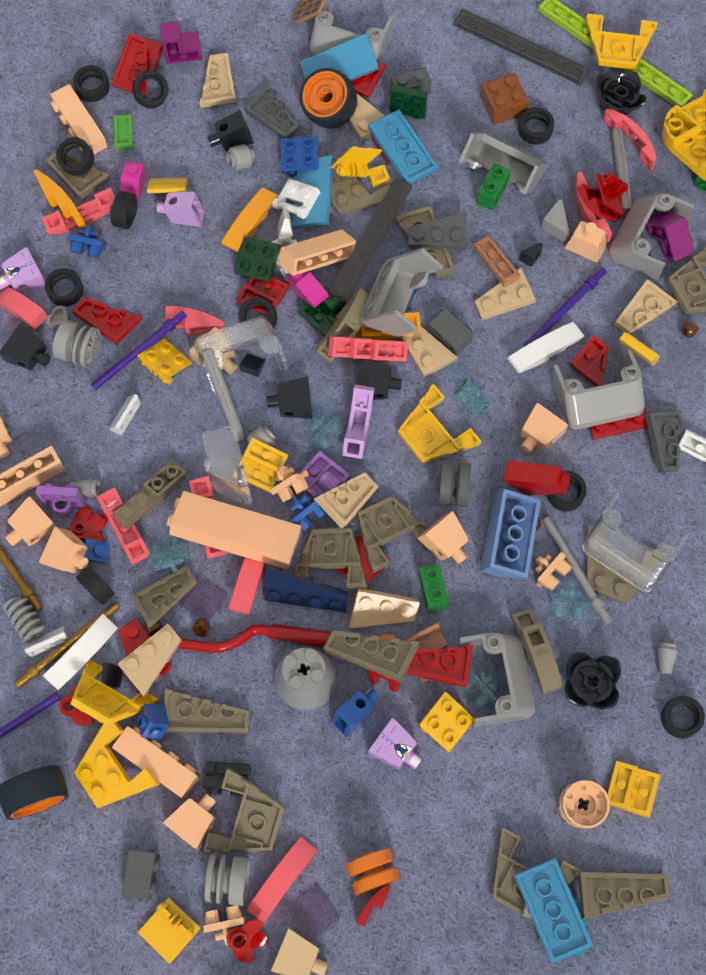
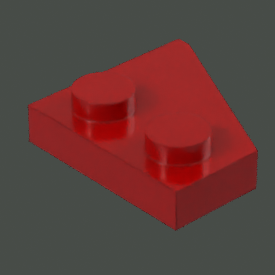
(591, 361)

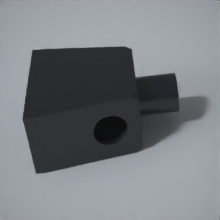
(231, 132)
(24, 349)
(379, 377)
(292, 399)

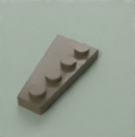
(199, 715)

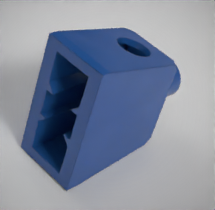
(354, 711)

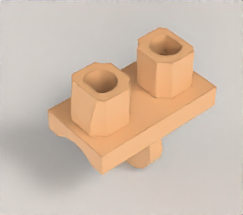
(284, 488)
(546, 578)
(213, 921)

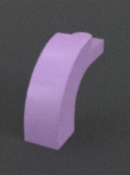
(359, 422)

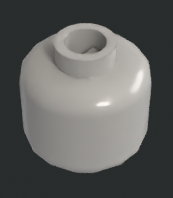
(240, 157)
(264, 435)

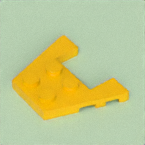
(616, 48)
(427, 436)
(104, 702)
(103, 774)

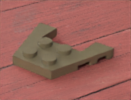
(350, 195)
(690, 284)
(383, 524)
(333, 550)
(607, 582)
(256, 820)
(505, 886)

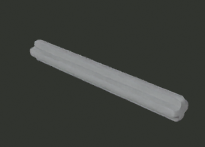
(621, 165)
(222, 391)

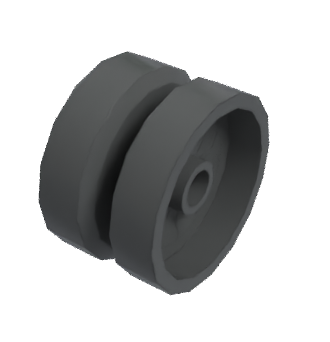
(454, 483)

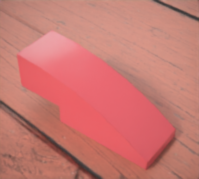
(22, 308)
(195, 322)

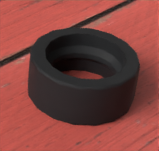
(88, 72)
(162, 82)
(534, 137)
(66, 146)
(123, 210)
(60, 274)
(247, 305)
(569, 506)
(95, 585)
(694, 705)

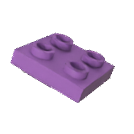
(323, 475)
(55, 496)

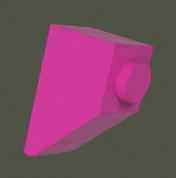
(133, 179)
(307, 288)

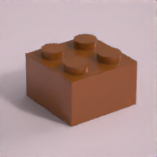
(504, 98)

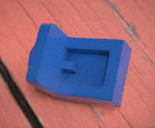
(97, 551)

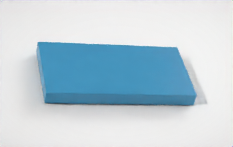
(351, 58)
(403, 147)
(321, 179)
(553, 911)

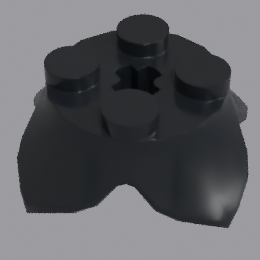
(622, 93)
(603, 670)

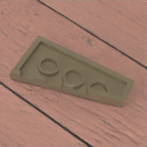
(422, 216)
(377, 654)
(619, 891)

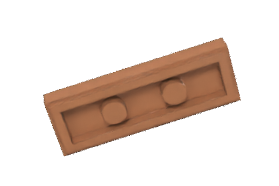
(496, 261)

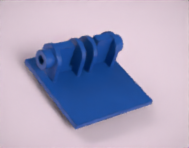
(299, 154)

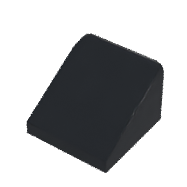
(531, 254)
(252, 365)
(111, 675)

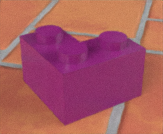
(180, 46)
(672, 233)

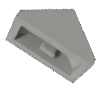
(556, 222)

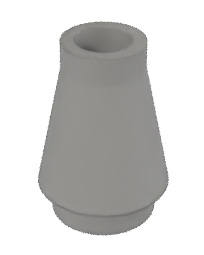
(88, 487)
(666, 656)

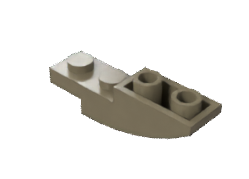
(347, 322)
(151, 495)
(538, 651)

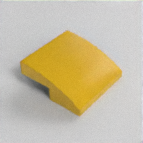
(168, 185)
(639, 348)
(262, 464)
(633, 789)

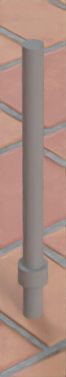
(596, 603)

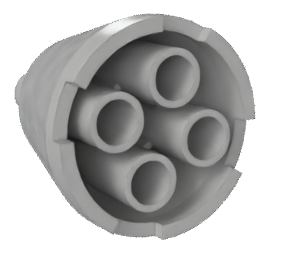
(306, 691)

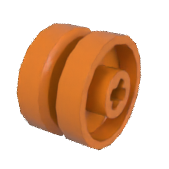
(372, 869)

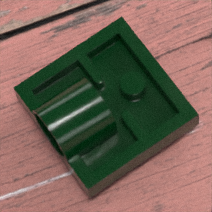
(409, 101)
(257, 259)
(323, 315)

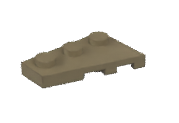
(82, 184)
(163, 594)

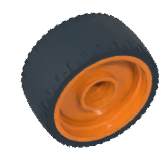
(319, 88)
(32, 792)

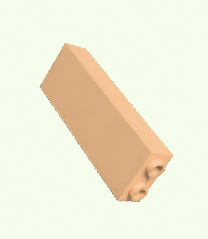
(234, 529)

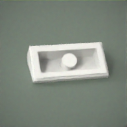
(284, 225)
(125, 414)
(693, 444)
(46, 642)

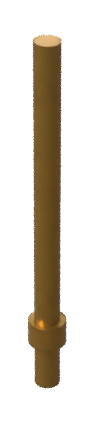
(27, 591)
(34, 671)

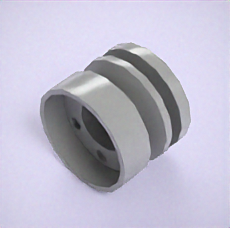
(76, 343)
(227, 880)

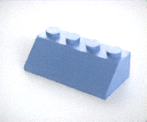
(510, 535)

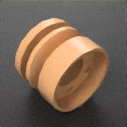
(595, 809)

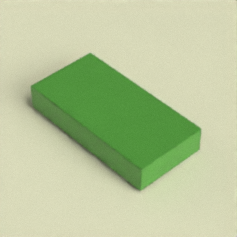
(123, 132)

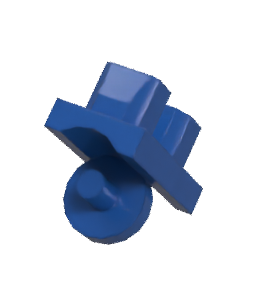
(78, 242)
(300, 516)

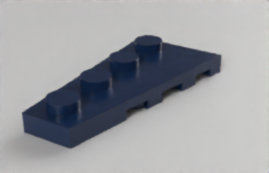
(290, 589)

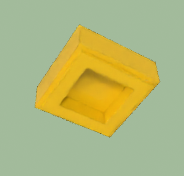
(379, 176)

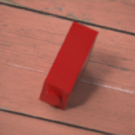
(536, 478)

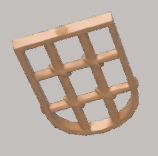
(303, 6)

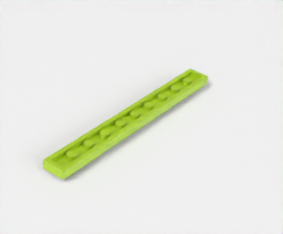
(648, 74)

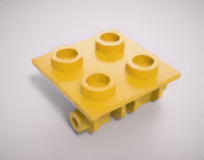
(355, 162)
(164, 360)
(446, 722)
(169, 930)

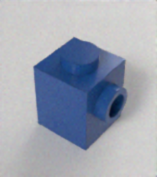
(152, 721)

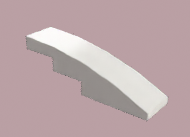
(545, 347)

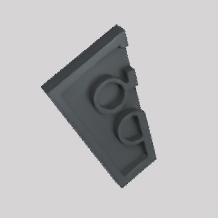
(270, 112)
(440, 233)
(664, 434)

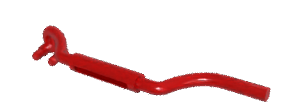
(280, 633)

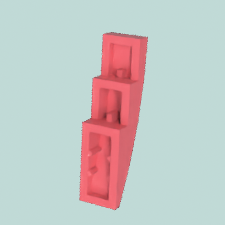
(368, 348)
(247, 586)

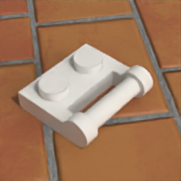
(298, 193)

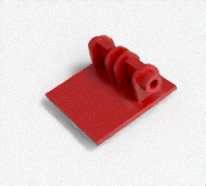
(611, 189)

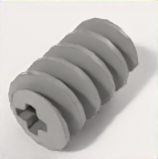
(22, 619)

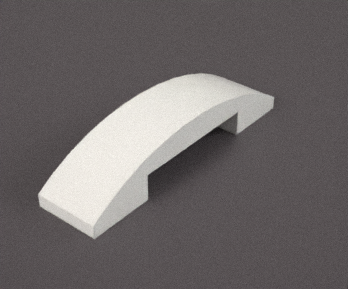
(80, 652)

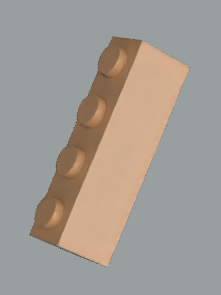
(77, 118)
(316, 252)
(29, 474)
(164, 766)

